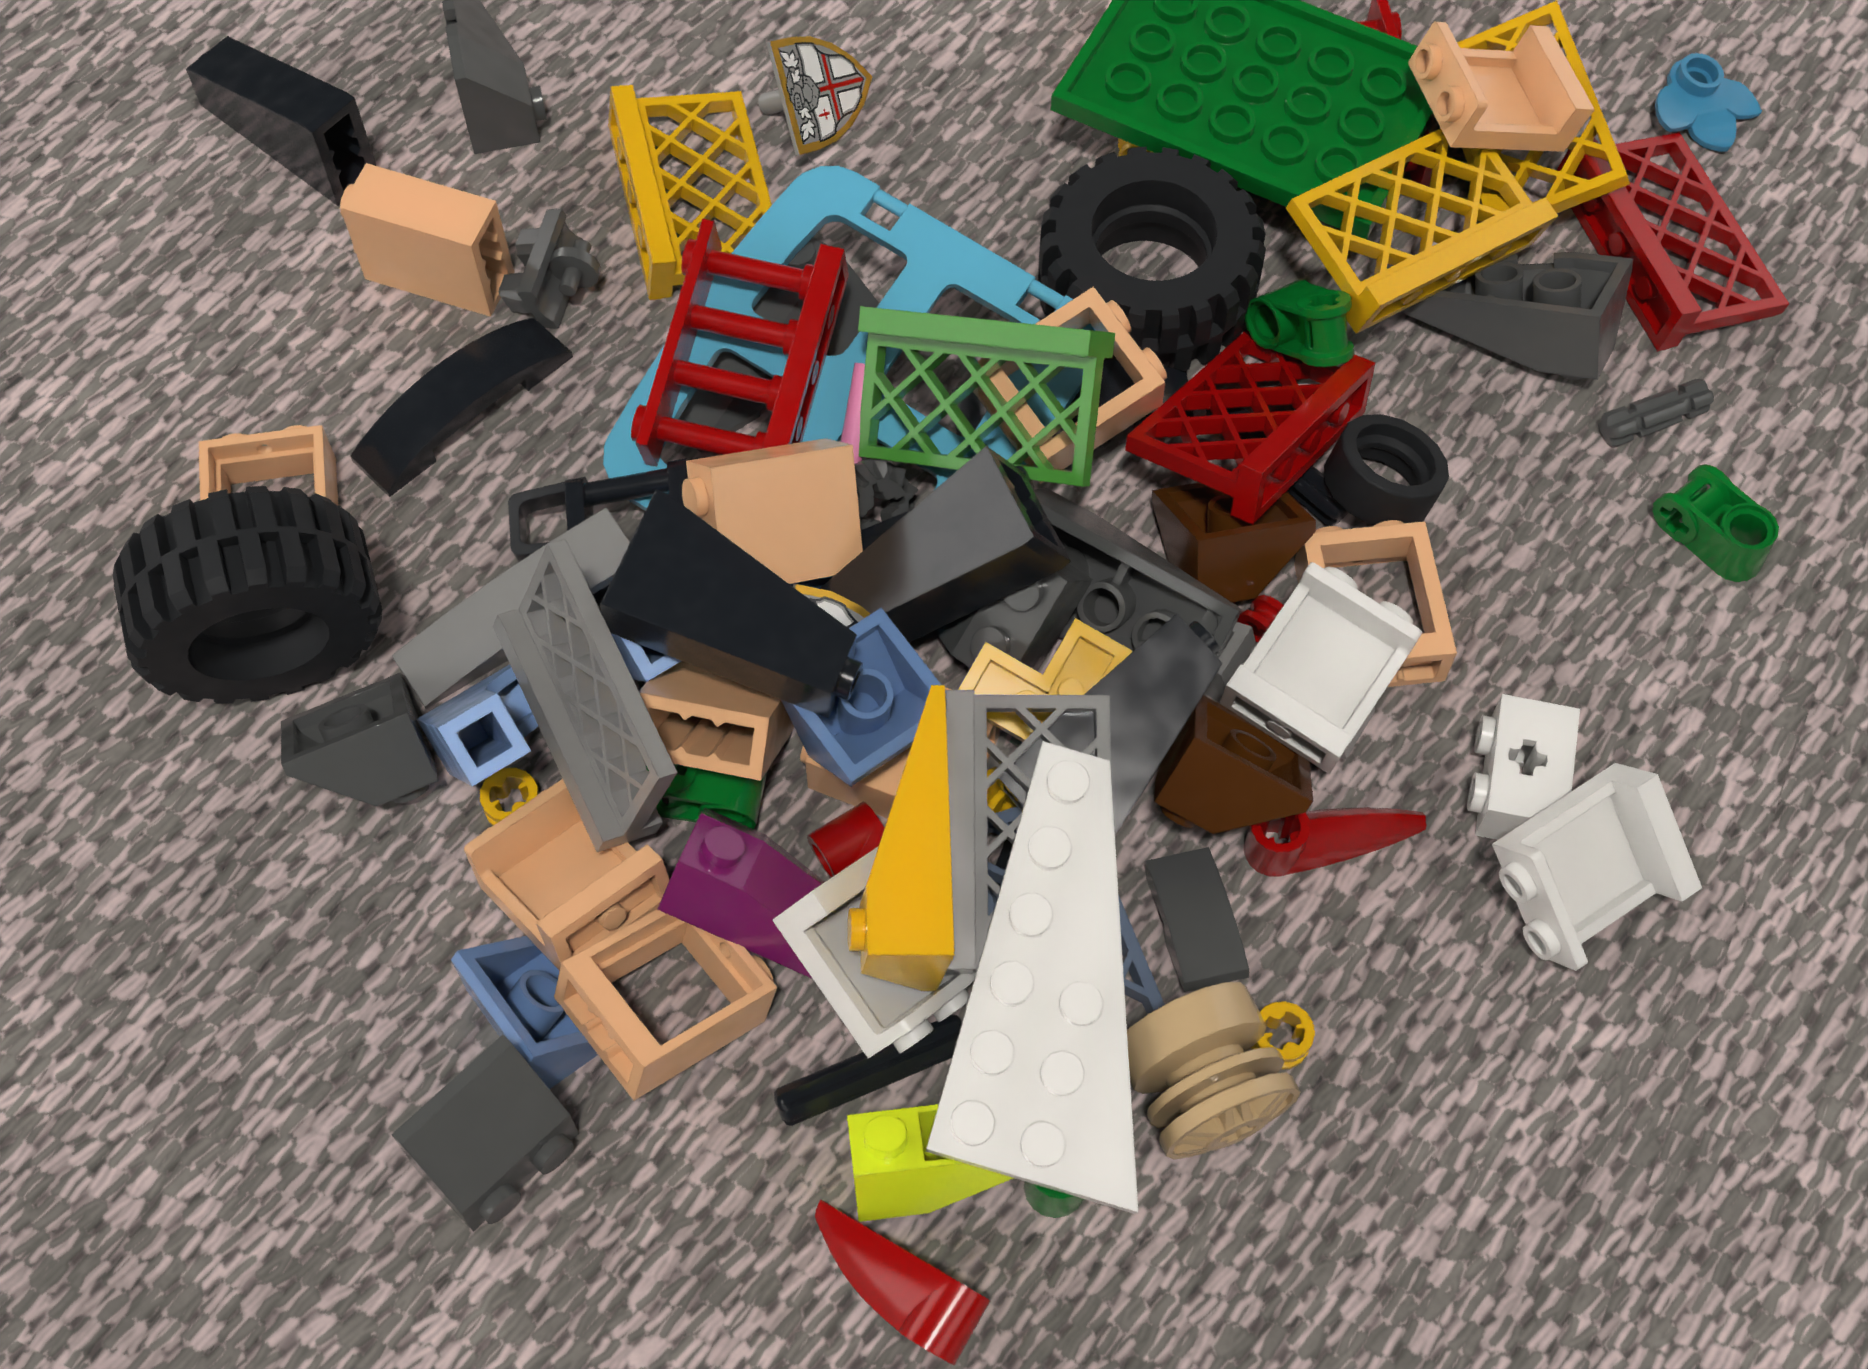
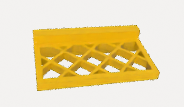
(645, 181)
(1579, 190)
(1436, 266)

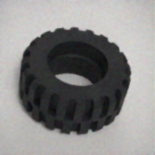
(1167, 203)
(246, 595)

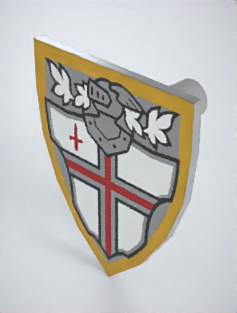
(817, 90)

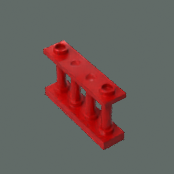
(802, 340)

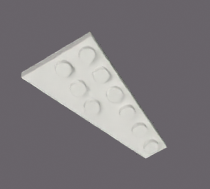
(1044, 1034)

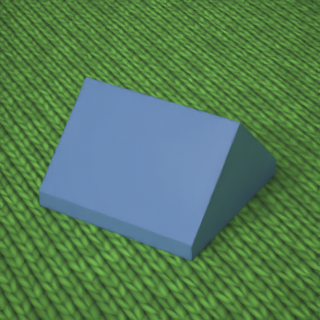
(881, 712)
(516, 994)

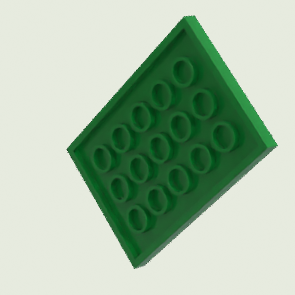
(1254, 88)

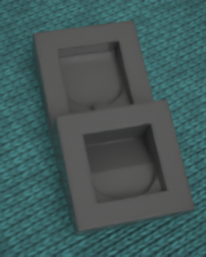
(1197, 919)

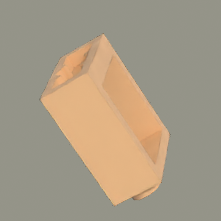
(1113, 416)
(287, 453)
(1394, 542)
(616, 1031)

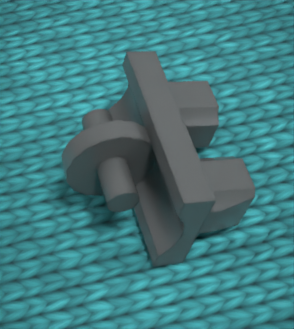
(554, 268)

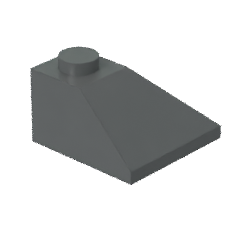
(362, 745)

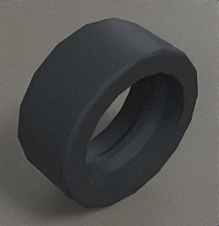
(1400, 447)

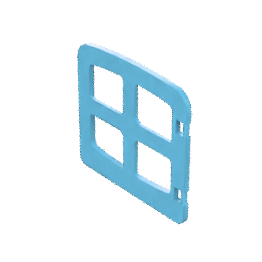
(936, 262)

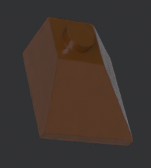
(1224, 550)
(1230, 774)

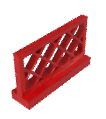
(1657, 287)
(1293, 438)

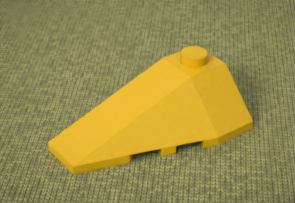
(908, 900)

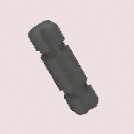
(1656, 412)

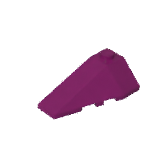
(735, 886)

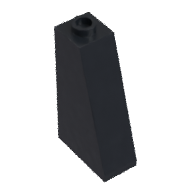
(285, 114)
(956, 550)
(726, 612)
(1149, 707)

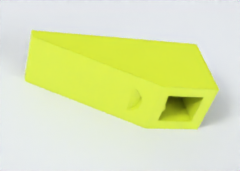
(897, 1174)

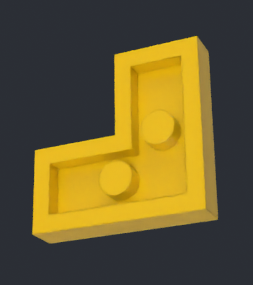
(1074, 669)

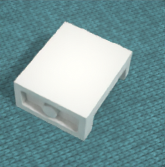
(1321, 666)
(1594, 861)
(869, 1007)

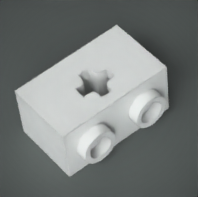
(1525, 736)

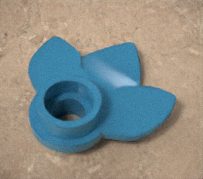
(1704, 102)

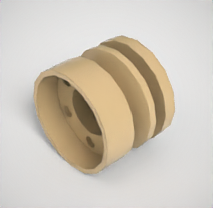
(1209, 1076)

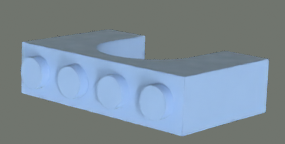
(488, 722)

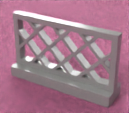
(586, 702)
(968, 796)

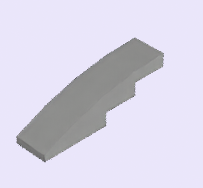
(463, 640)

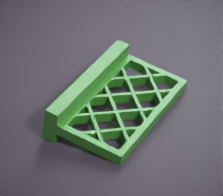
(985, 339)

